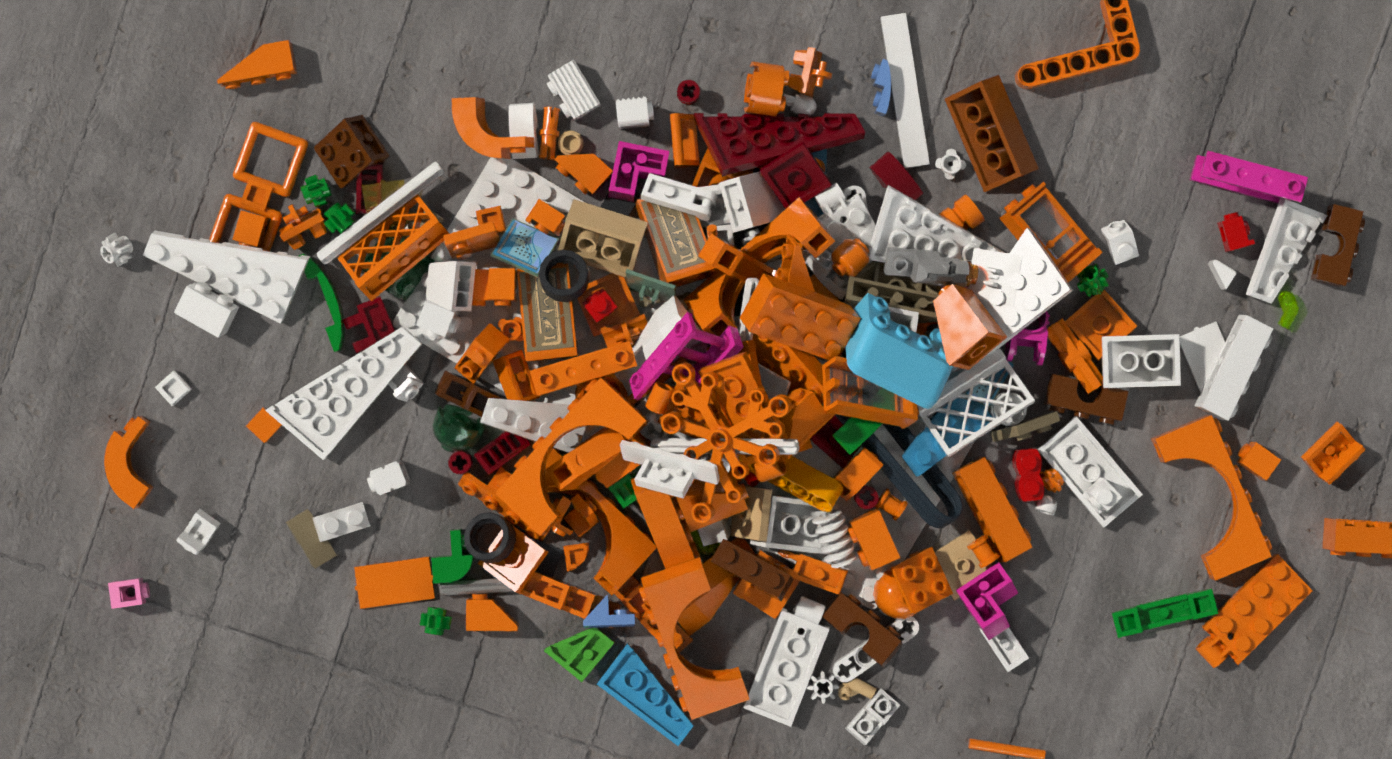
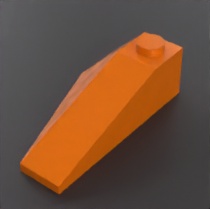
(705, 606)

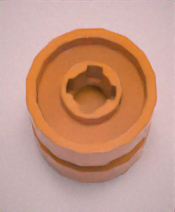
(964, 213)

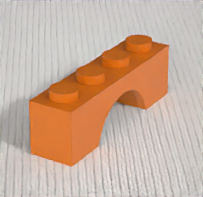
(733, 260)

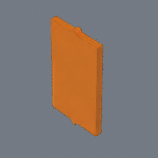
(394, 582)

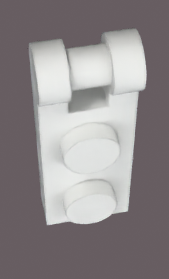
(678, 196)

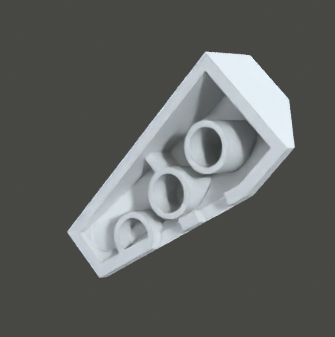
(654, 333)

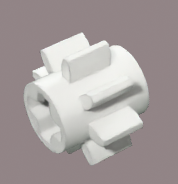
(116, 249)
(822, 694)

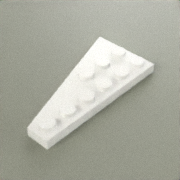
(914, 226)
(243, 273)
(1037, 287)
(335, 401)

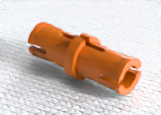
(549, 133)

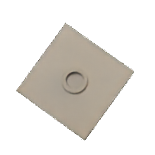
(753, 522)
(958, 562)

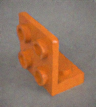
(921, 580)
(760, 599)

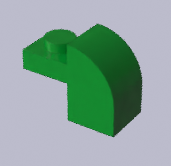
(454, 566)

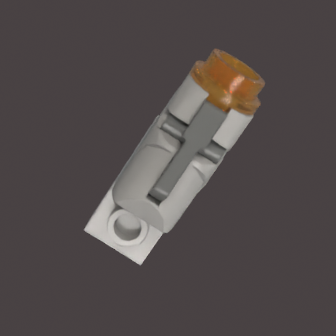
(929, 267)

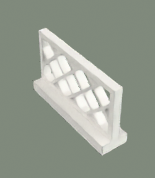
(967, 381)

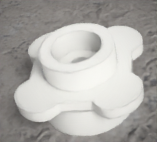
(958, 164)

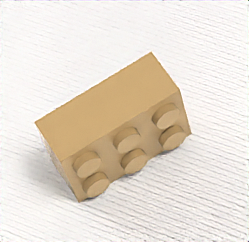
(603, 237)

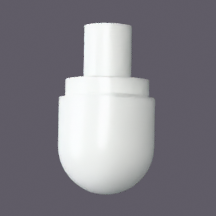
(801, 104)

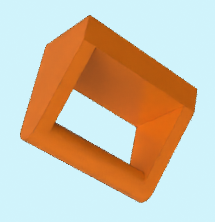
(684, 140)

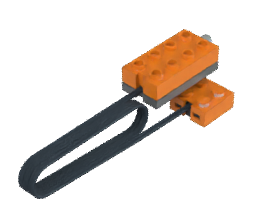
(805, 372)

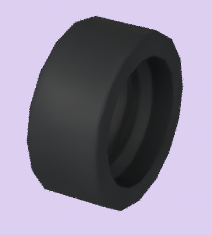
(559, 257)
(472, 531)

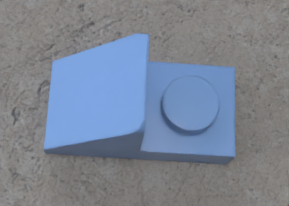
(600, 617)

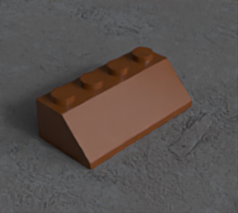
(991, 133)

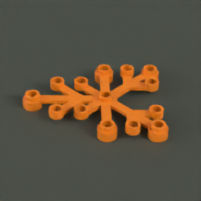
(755, 419)

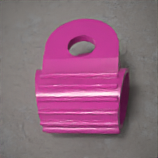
(1030, 338)

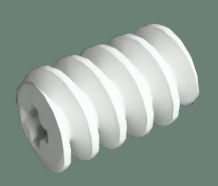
(836, 538)

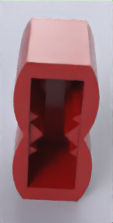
(1028, 482)

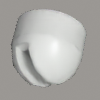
(1047, 505)

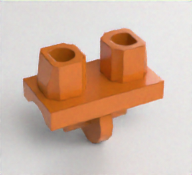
(813, 71)
(292, 231)
(624, 331)

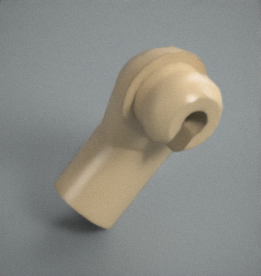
(854, 687)

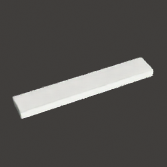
(904, 90)

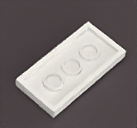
(1083, 461)

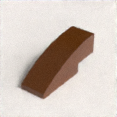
(463, 393)

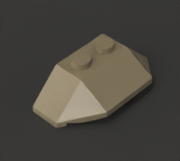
(895, 290)

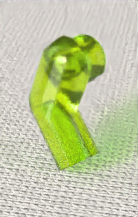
(1289, 307)
(704, 550)

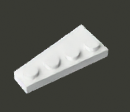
(1288, 235)
(530, 420)

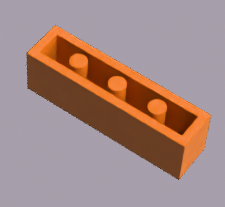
(992, 509)

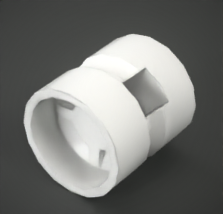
(996, 411)

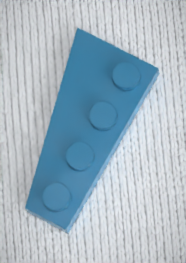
(926, 451)
(643, 694)

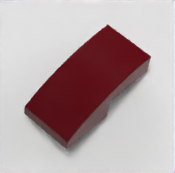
(892, 173)

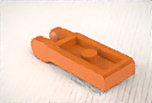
(814, 572)

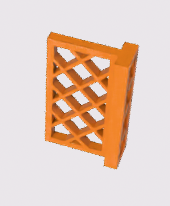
(401, 256)

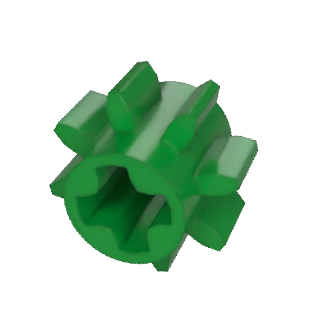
(316, 191)
(339, 218)
(1092, 280)
(435, 621)

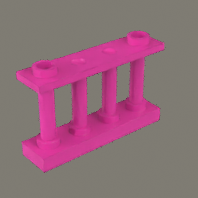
(1248, 178)
(674, 344)

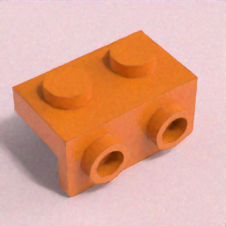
(1332, 453)

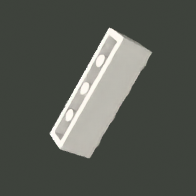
(1234, 367)

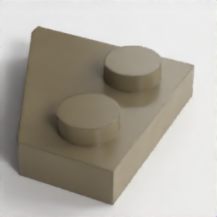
(1023, 429)

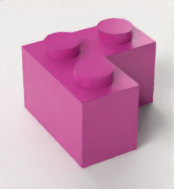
(632, 163)
(985, 595)

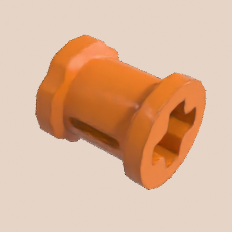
(891, 504)
(983, 551)

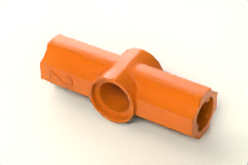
(1074, 356)

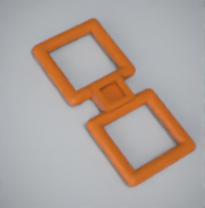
(259, 190)

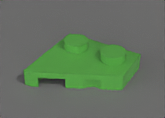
(581, 651)

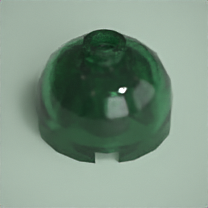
(456, 429)

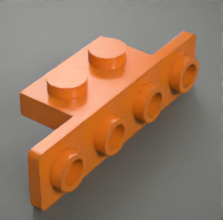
(486, 493)

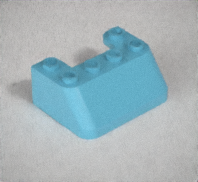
(896, 356)

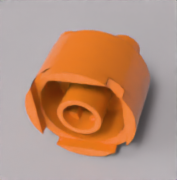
(765, 89)

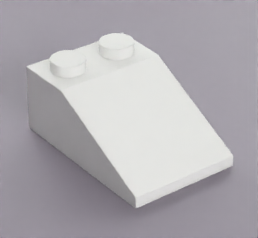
(1141, 361)
(792, 526)

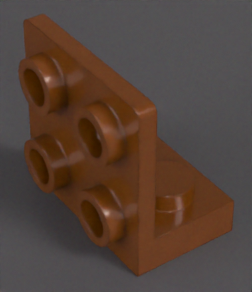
(350, 149)

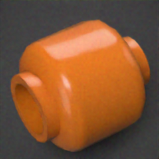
(850, 257)

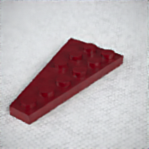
(758, 139)

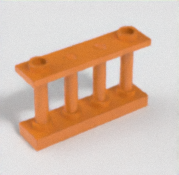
(583, 368)

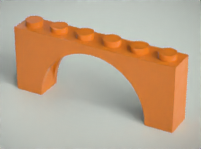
(717, 295)
(526, 487)
(624, 541)
(1243, 541)
(668, 595)

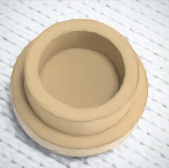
(570, 143)

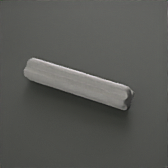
(473, 587)

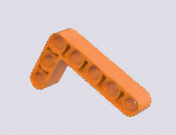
(1088, 55)

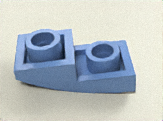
(882, 79)

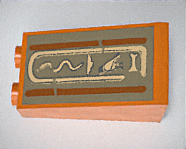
(674, 243)
(547, 323)

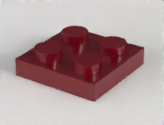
(795, 175)

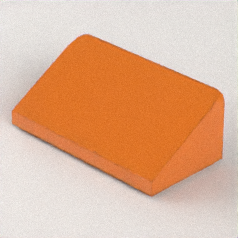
(515, 377)

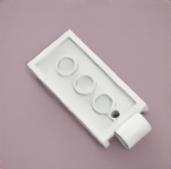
(857, 222)
(788, 662)

